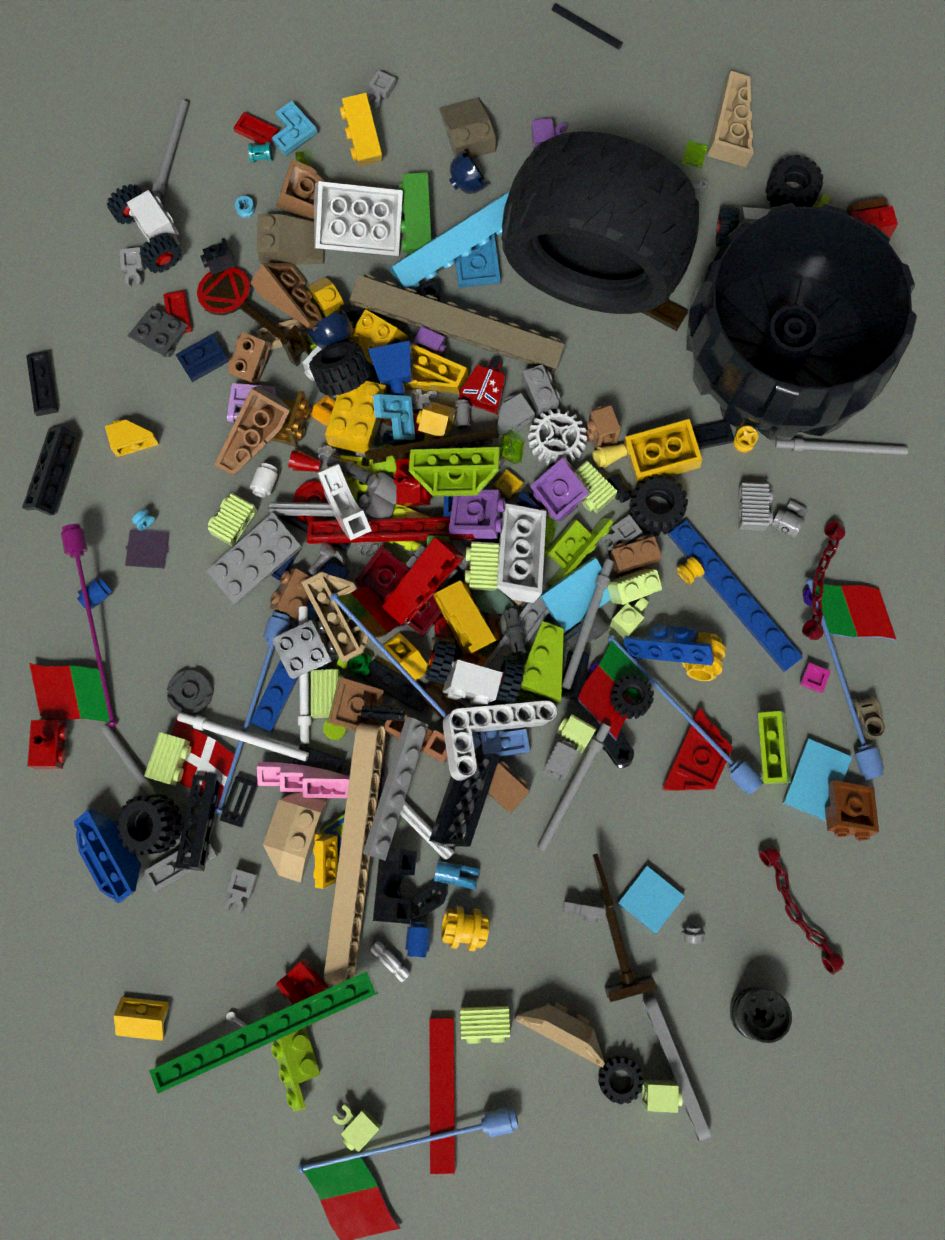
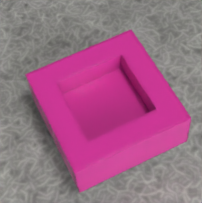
(815, 678)

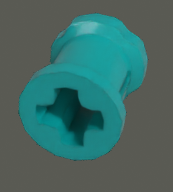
(260, 152)

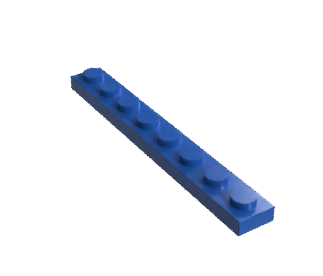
(736, 597)
(281, 684)

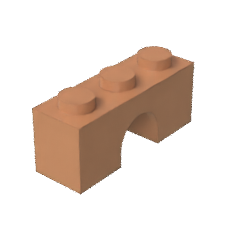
(433, 743)

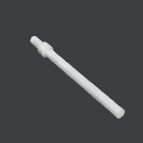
(304, 719)
(201, 723)

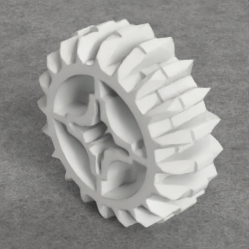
(550, 422)

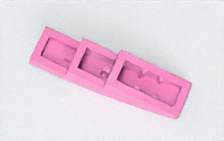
(301, 778)

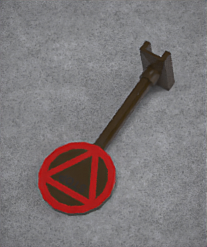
(229, 292)

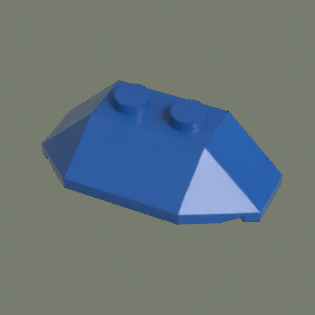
(106, 858)

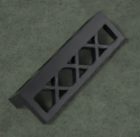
(51, 470)
(204, 822)

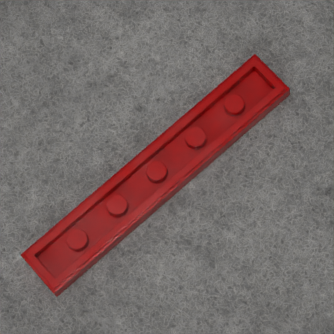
(442, 1094)

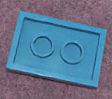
(479, 266)

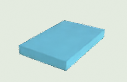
(571, 596)
(811, 777)

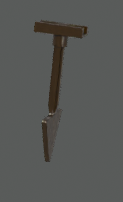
(629, 985)

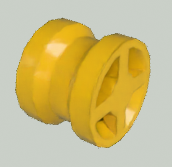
(747, 434)
(690, 570)

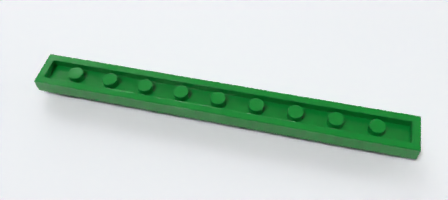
(263, 1031)

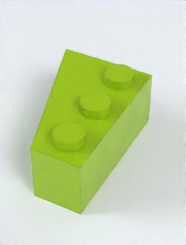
(545, 664)

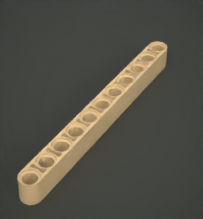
(353, 864)

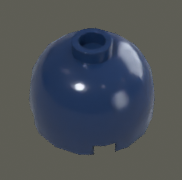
(466, 174)
(332, 330)

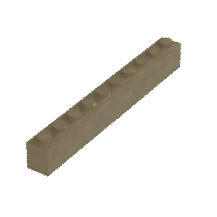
(456, 323)

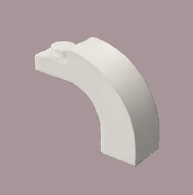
(342, 503)

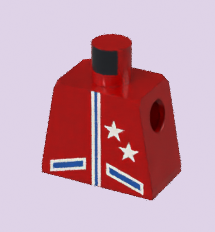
(484, 387)

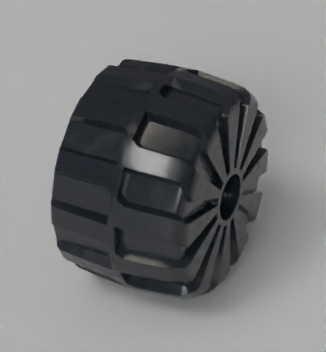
(800, 321)

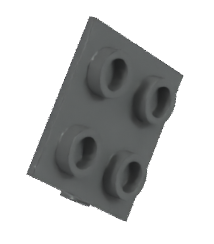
(158, 331)

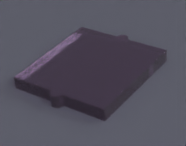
(147, 549)

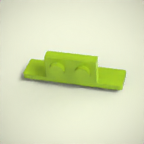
(575, 545)
(295, 1064)

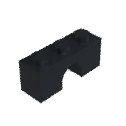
(389, 902)

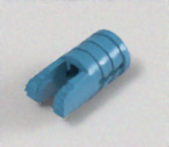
(450, 873)

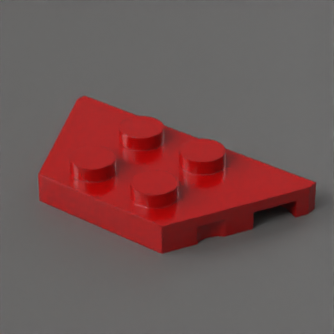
(698, 762)

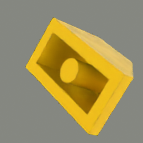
(326, 296)
(128, 437)
(407, 656)

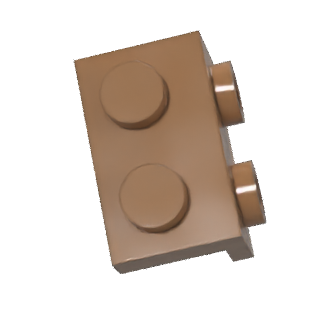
(290, 594)

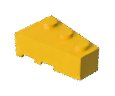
(360, 129)

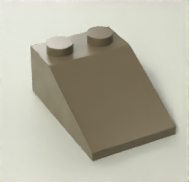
(468, 128)
(287, 240)

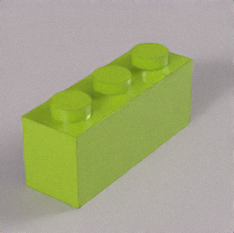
(774, 747)

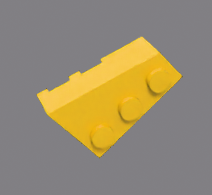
(436, 373)
(463, 618)

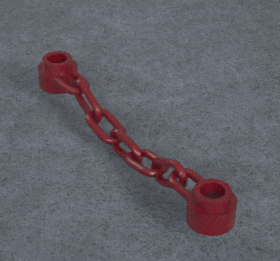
(812, 628)
(832, 961)

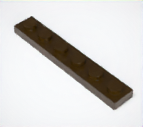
(401, 451)

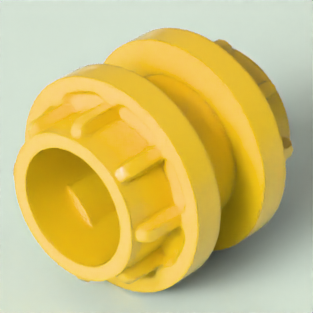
(707, 672)
(465, 928)

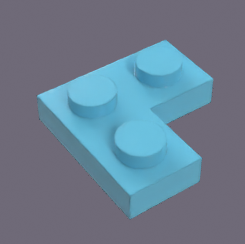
(297, 129)
(400, 411)

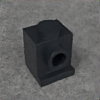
(217, 257)

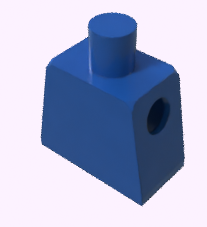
(394, 365)

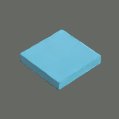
(651, 899)

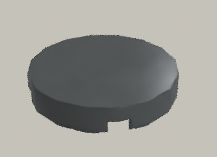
(189, 692)

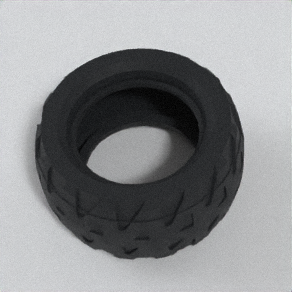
(600, 222)

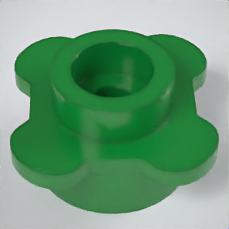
(355, 662)

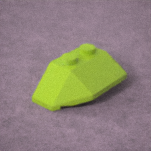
(454, 469)

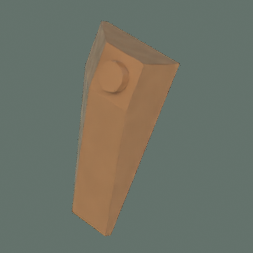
(299, 190)
(285, 289)
(255, 426)

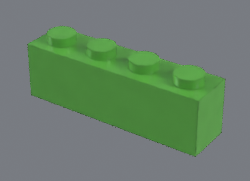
(416, 211)

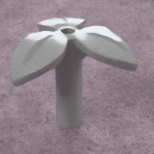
(327, 550)

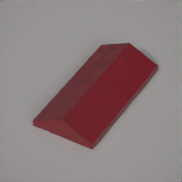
(383, 576)

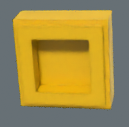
(508, 484)

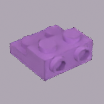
(560, 490)
(478, 515)

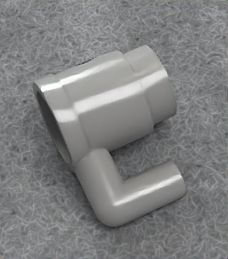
(788, 522)

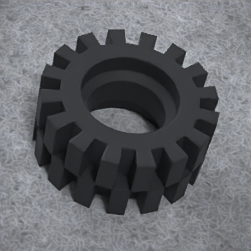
(641, 687)
(636, 1080)

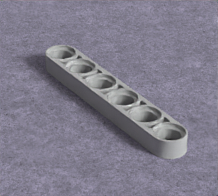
(676, 1068)

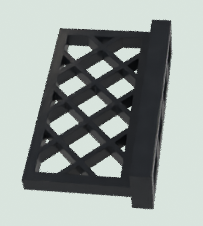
(455, 806)

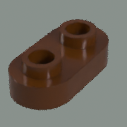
(867, 204)

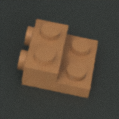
(348, 703)

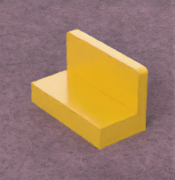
(140, 1018)

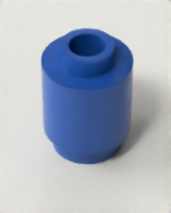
(97, 592)
(418, 940)

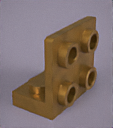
(293, 427)

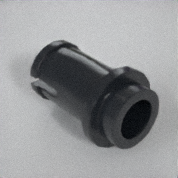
(623, 493)

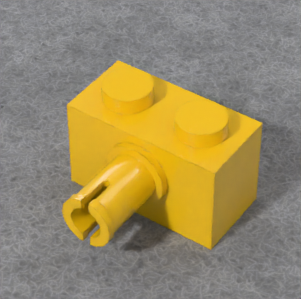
(436, 420)

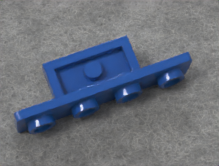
(670, 644)

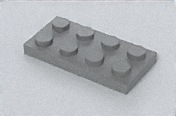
(254, 558)

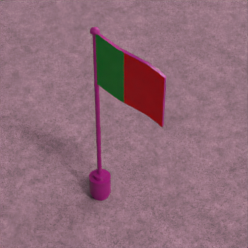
(74, 690)

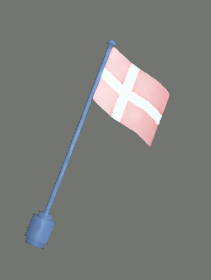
(207, 753)

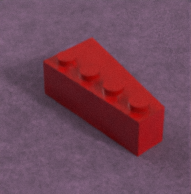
(422, 580)

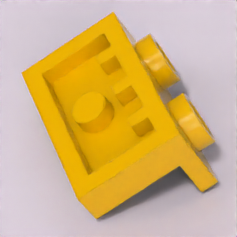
(326, 860)

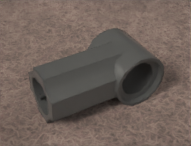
(598, 629)

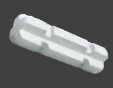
(390, 961)

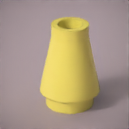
(607, 455)

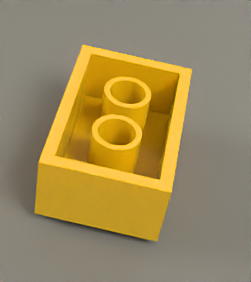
(353, 419)
(663, 451)

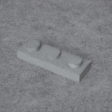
(165, 873)

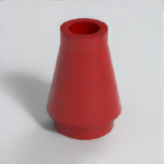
(303, 462)

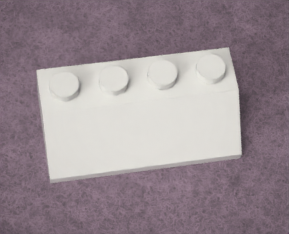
(521, 553)

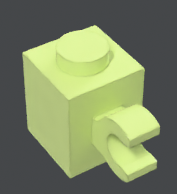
(629, 618)
(359, 1128)

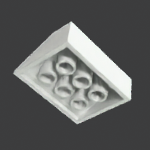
(357, 218)

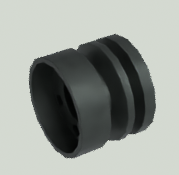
(773, 1019)

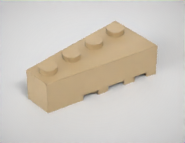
(732, 126)

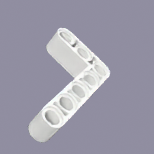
(489, 723)

